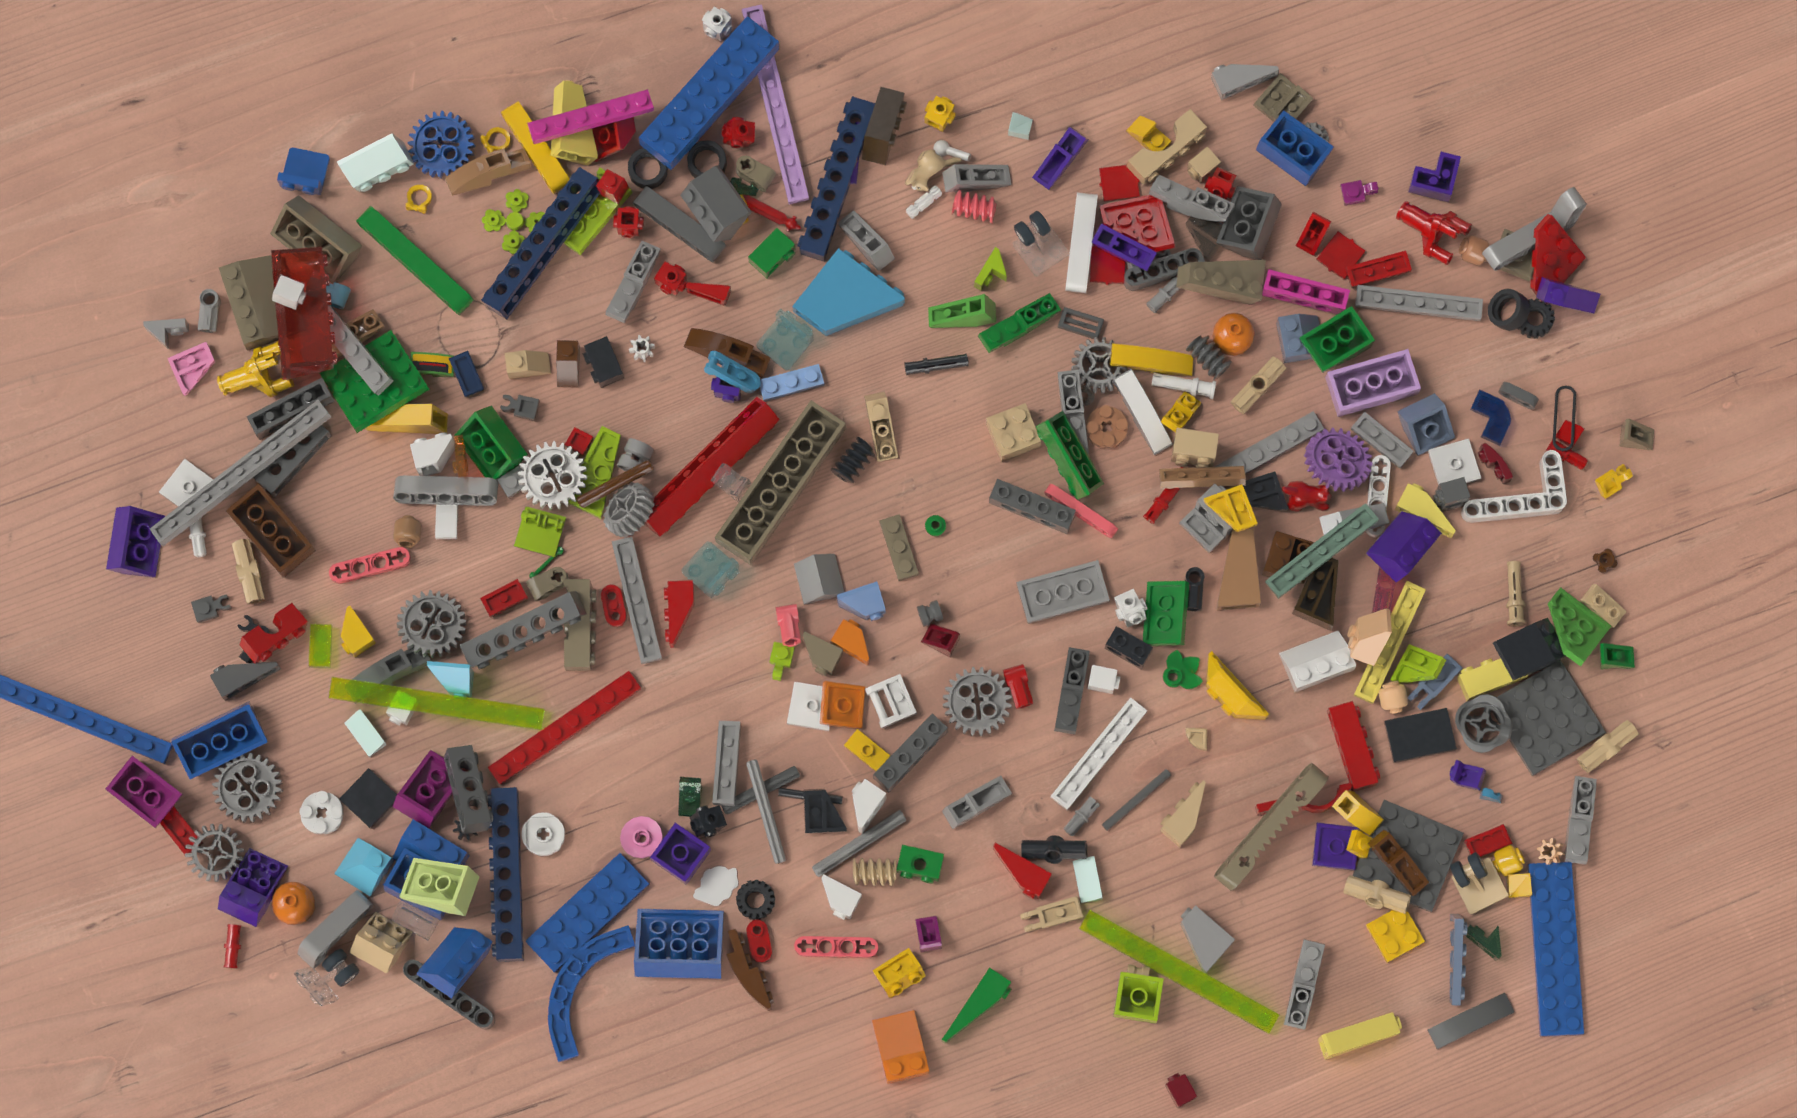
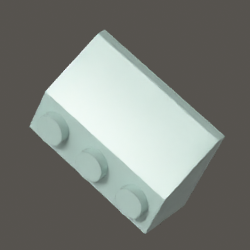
(376, 163)

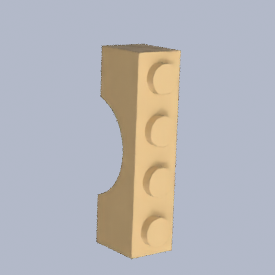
(1148, 163)

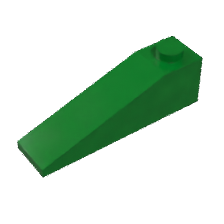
(984, 997)

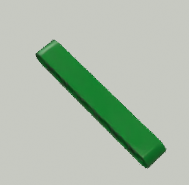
(414, 260)

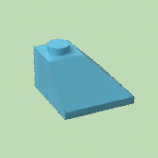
(454, 677)
(364, 867)

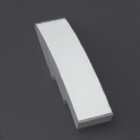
(1142, 412)

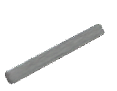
(766, 811)
(859, 843)

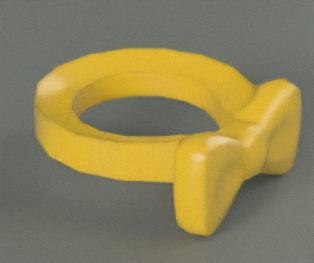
(484, 139)
(422, 208)

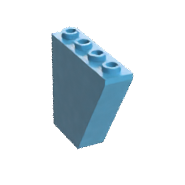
(845, 295)

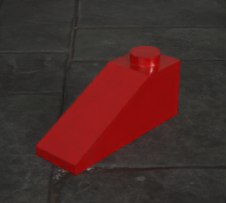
(1026, 874)

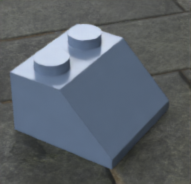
(1289, 330)
(1426, 424)

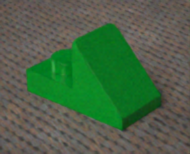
(1616, 656)

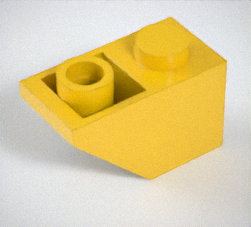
(1358, 812)

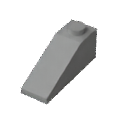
(1237, 77)
(975, 177)
(866, 240)
(1330, 521)

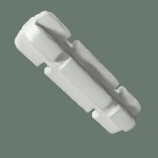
(923, 202)

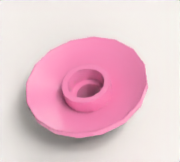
(634, 830)

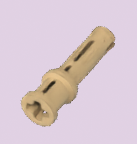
(1518, 604)

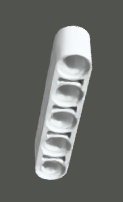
(1081, 242)

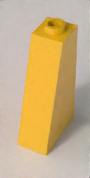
(413, 419)

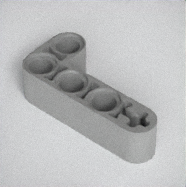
(333, 928)

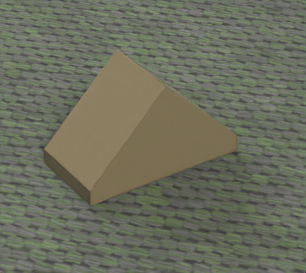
(1636, 435)

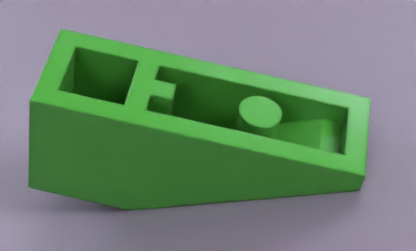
(963, 313)

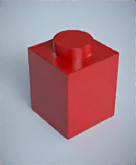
(612, 186)

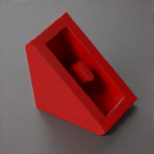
(1313, 233)

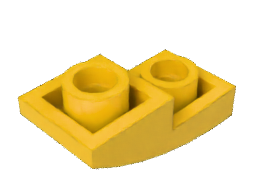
(1181, 411)

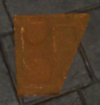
(460, 463)

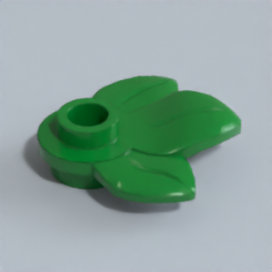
(1184, 670)

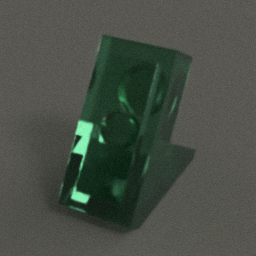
(689, 795)
(1489, 945)

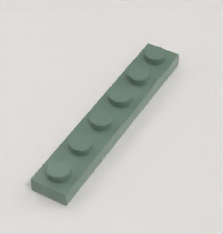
(1322, 550)

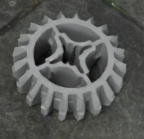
(1093, 358)
(628, 509)
(210, 869)

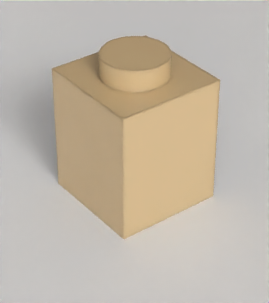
(1203, 165)

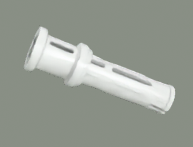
(1194, 386)

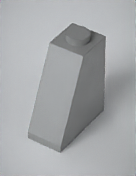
(1205, 937)

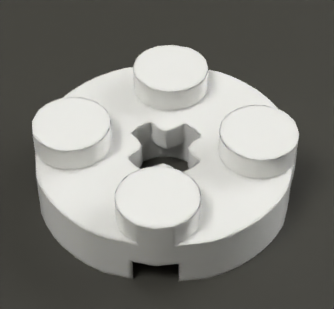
(321, 825)
(551, 825)

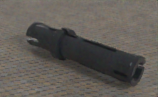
(928, 365)

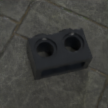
(1128, 647)

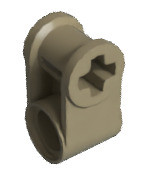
(756, 174)
(544, 584)

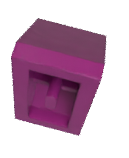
(928, 934)

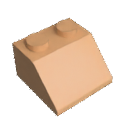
(1369, 636)

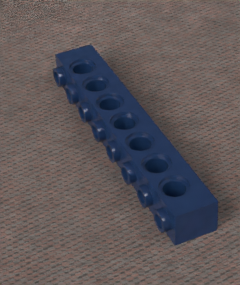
(819, 247)
(542, 253)
(515, 950)

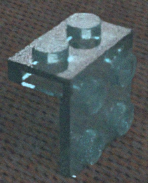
(785, 339)
(710, 569)

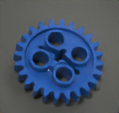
(443, 126)

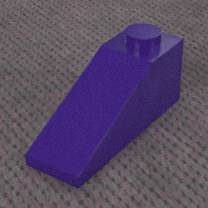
(1123, 247)
(1567, 295)

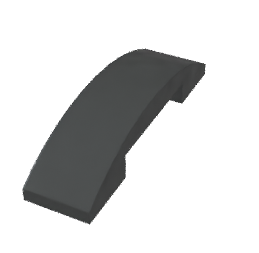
(1470, 1020)

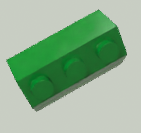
(491, 443)

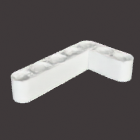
(1523, 501)

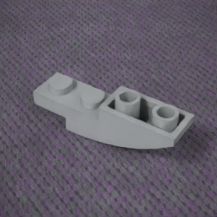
(1190, 202)
(633, 282)
(1072, 403)
(1580, 820)
(1304, 984)

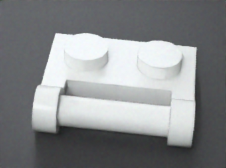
(897, 697)

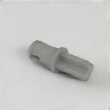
(1163, 295)
(1081, 816)

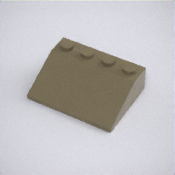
(250, 295)

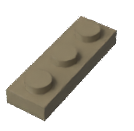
(898, 547)

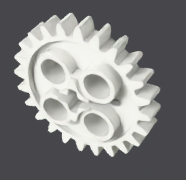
(569, 467)

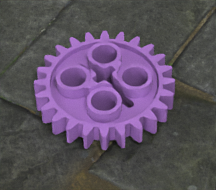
(1338, 459)

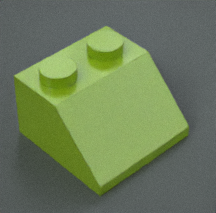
(1138, 997)

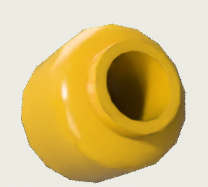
(1508, 860)

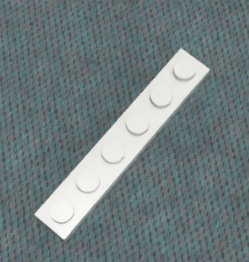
(1098, 754)

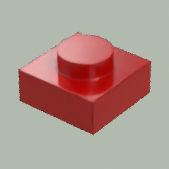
(579, 441)

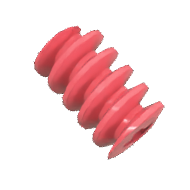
(975, 206)

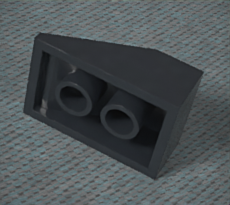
(1529, 649)

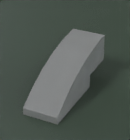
(976, 802)

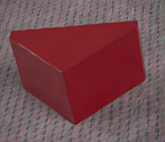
(941, 639)

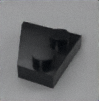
(1265, 492)

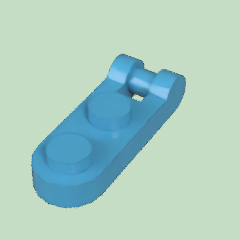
(732, 372)

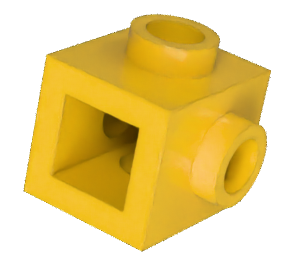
(939, 113)

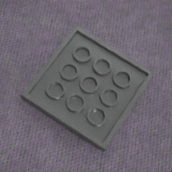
(1548, 718)
(1425, 841)

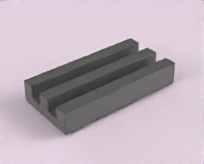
(1061, 325)

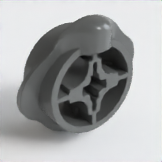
(1490, 703)

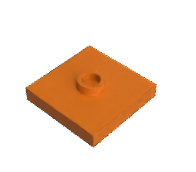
(842, 705)

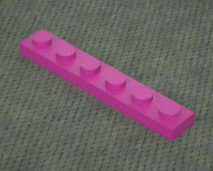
(590, 116)

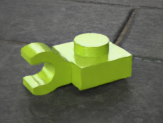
(780, 657)

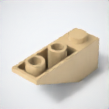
(881, 426)
(1183, 821)

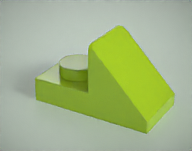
(994, 266)

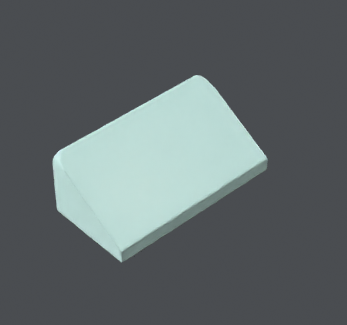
(365, 733)
(1087, 879)

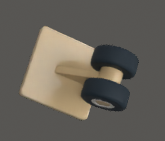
(1478, 883)

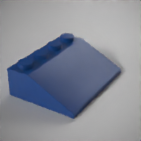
(679, 943)

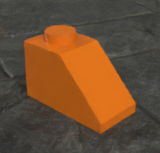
(851, 640)

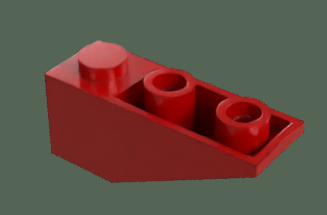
(680, 605)

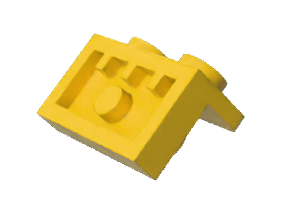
(899, 973)

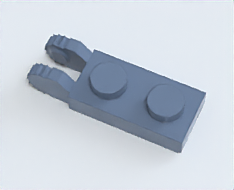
(1435, 686)

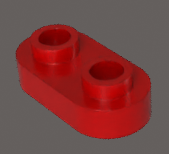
(613, 606)
(758, 941)

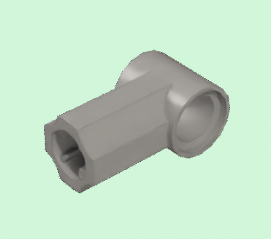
(208, 313)

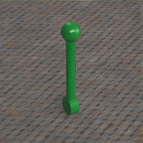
(559, 552)

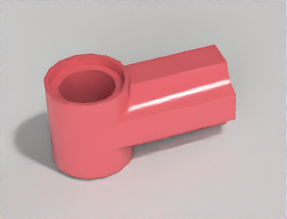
(788, 621)

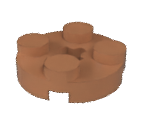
(1118, 425)

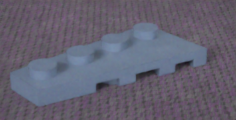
(1457, 992)

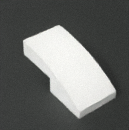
(446, 522)

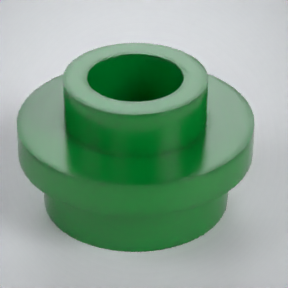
(935, 532)

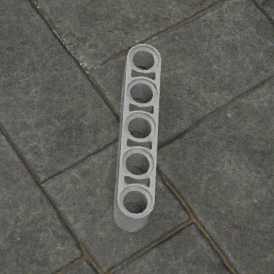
(445, 490)

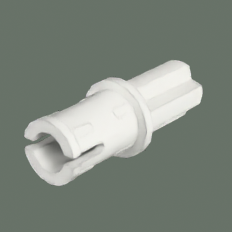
(197, 536)

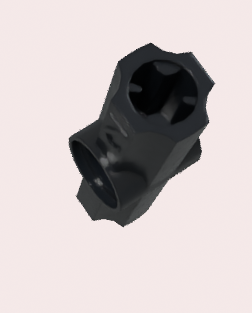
(1054, 849)

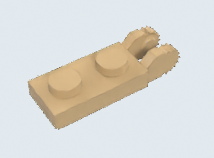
(1054, 914)

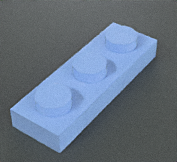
(791, 382)

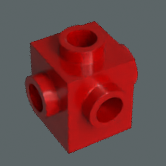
(738, 133)
(1221, 184)
(627, 215)
(671, 279)

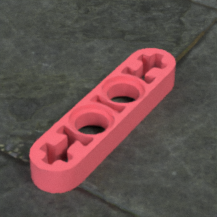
(1082, 511)
(370, 568)
(836, 943)

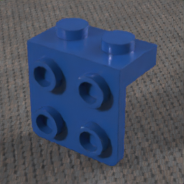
(304, 171)

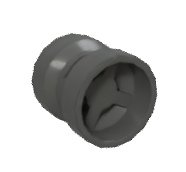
(927, 613)

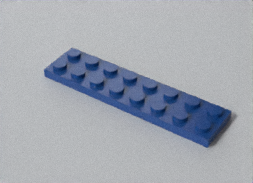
(1555, 949)

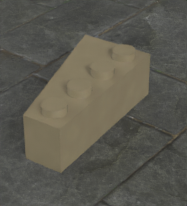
(1224, 279)
(580, 637)

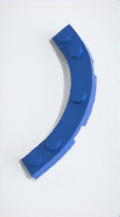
(567, 982)

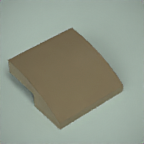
(1281, 97)

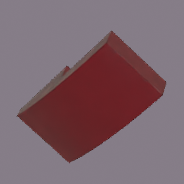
(1490, 458)

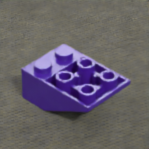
(251, 887)

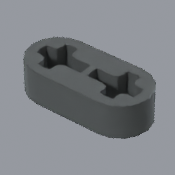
(1518, 395)

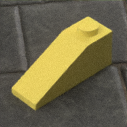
(1419, 503)

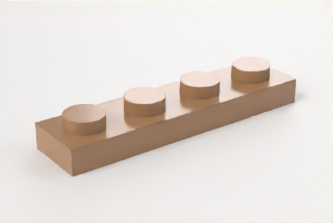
(1202, 477)

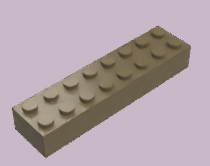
(780, 482)

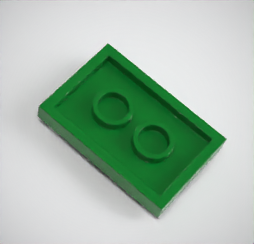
(1166, 613)

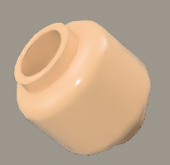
(1393, 696)

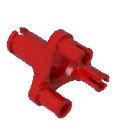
(1432, 228)

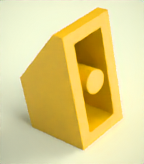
(354, 634)

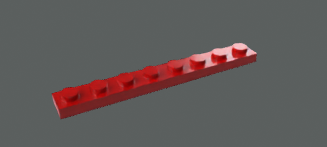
(564, 728)

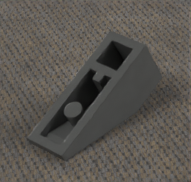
(238, 677)

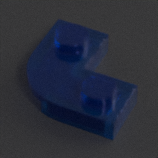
(1498, 415)

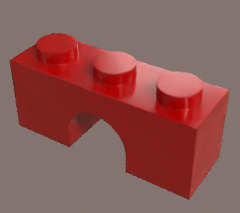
(260, 645)

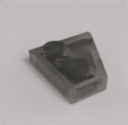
(1205, 235)

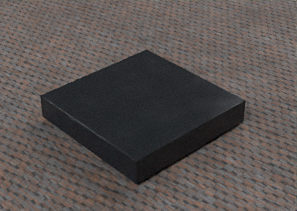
(369, 798)

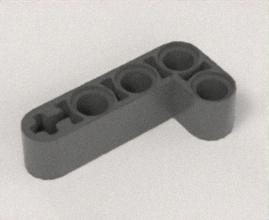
(1161, 266)

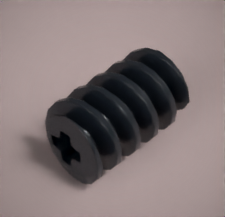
(853, 460)

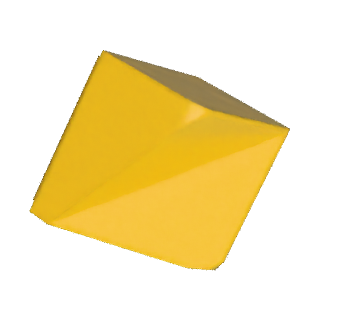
(1519, 885)

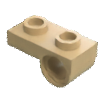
(1603, 605)

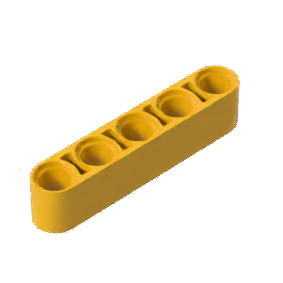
(539, 153)

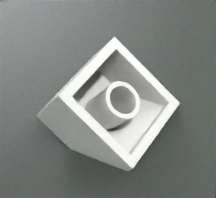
(867, 803)

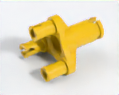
(255, 373)

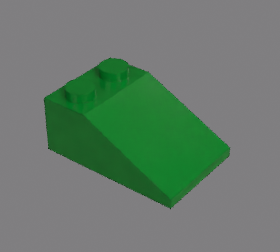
(1338, 340)

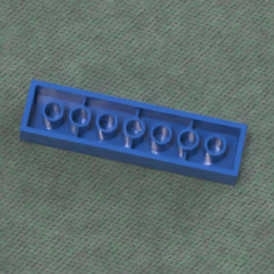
(709, 93)

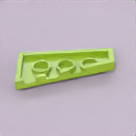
(593, 220)
(599, 467)

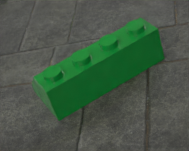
(1069, 455)

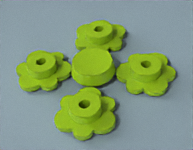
(513, 221)

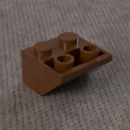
(1282, 551)

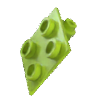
(539, 531)

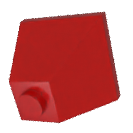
(613, 137)

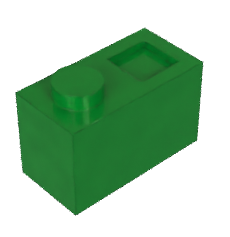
(772, 253)

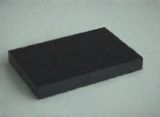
(1420, 735)

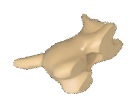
(928, 164)

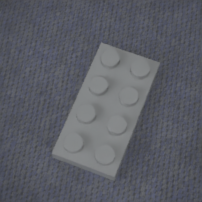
(1062, 592)

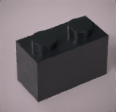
(603, 362)

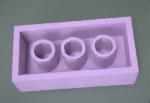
(1373, 383)

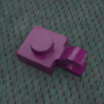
(1355, 193)

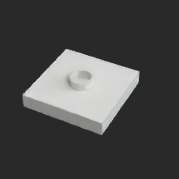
(1454, 462)
(184, 483)
(806, 706)

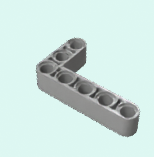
(1565, 211)

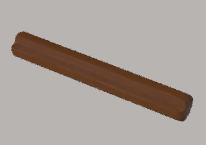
(615, 483)

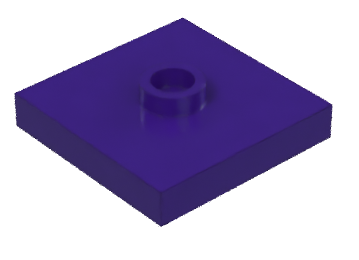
(1331, 847)

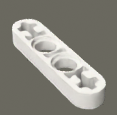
(1374, 495)

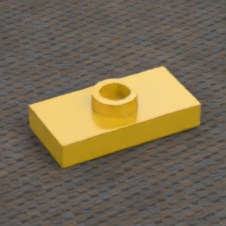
(866, 750)

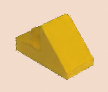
(1148, 135)

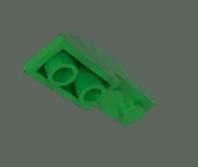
(1020, 323)

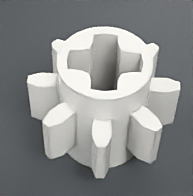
(640, 342)

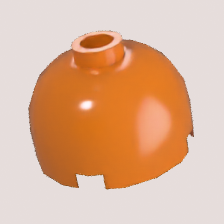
(1233, 334)
(293, 903)

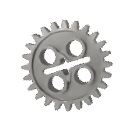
(413, 616)
(996, 699)
(262, 775)

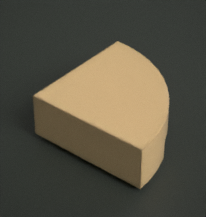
(1197, 737)

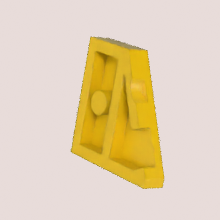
(1233, 508)

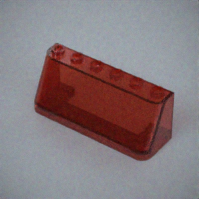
(304, 332)

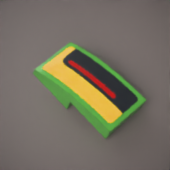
(432, 364)

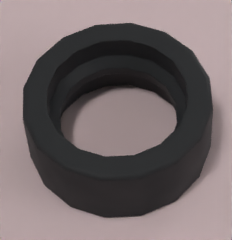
(705, 145)
(639, 182)
(1497, 303)

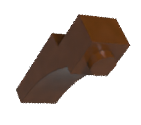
(1398, 862)

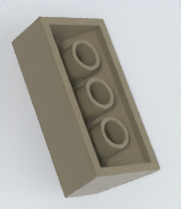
(305, 227)

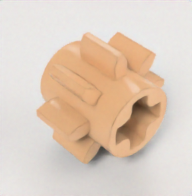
(1545, 850)

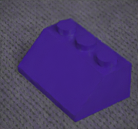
(132, 543)
(1403, 544)

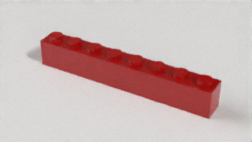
(696, 476)

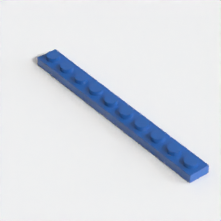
(84, 720)

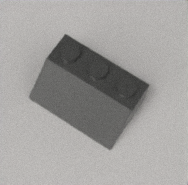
(716, 204)
(1250, 222)

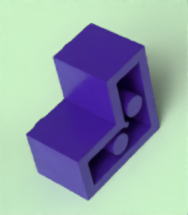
(1438, 182)

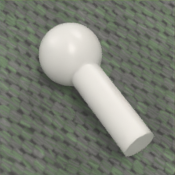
(942, 148)

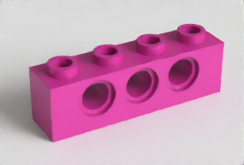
(1305, 292)

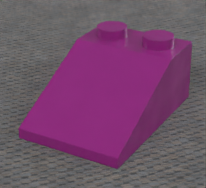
(143, 791)
(425, 791)

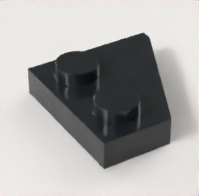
(821, 813)

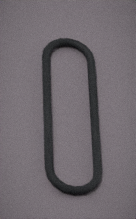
(1573, 418)

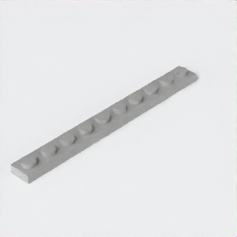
(240, 473)

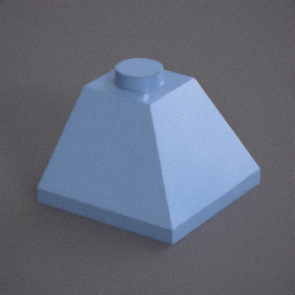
(863, 602)

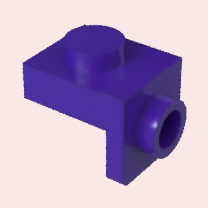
(727, 393)
(1467, 775)

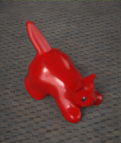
(1306, 495)

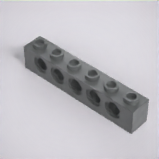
(474, 648)

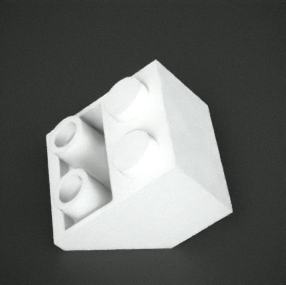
(432, 454)

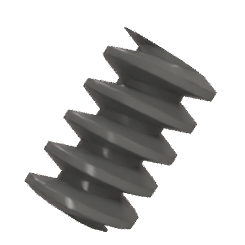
(1209, 356)

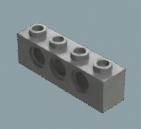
(276, 415)
(290, 467)
(1032, 506)
(910, 753)
(470, 820)

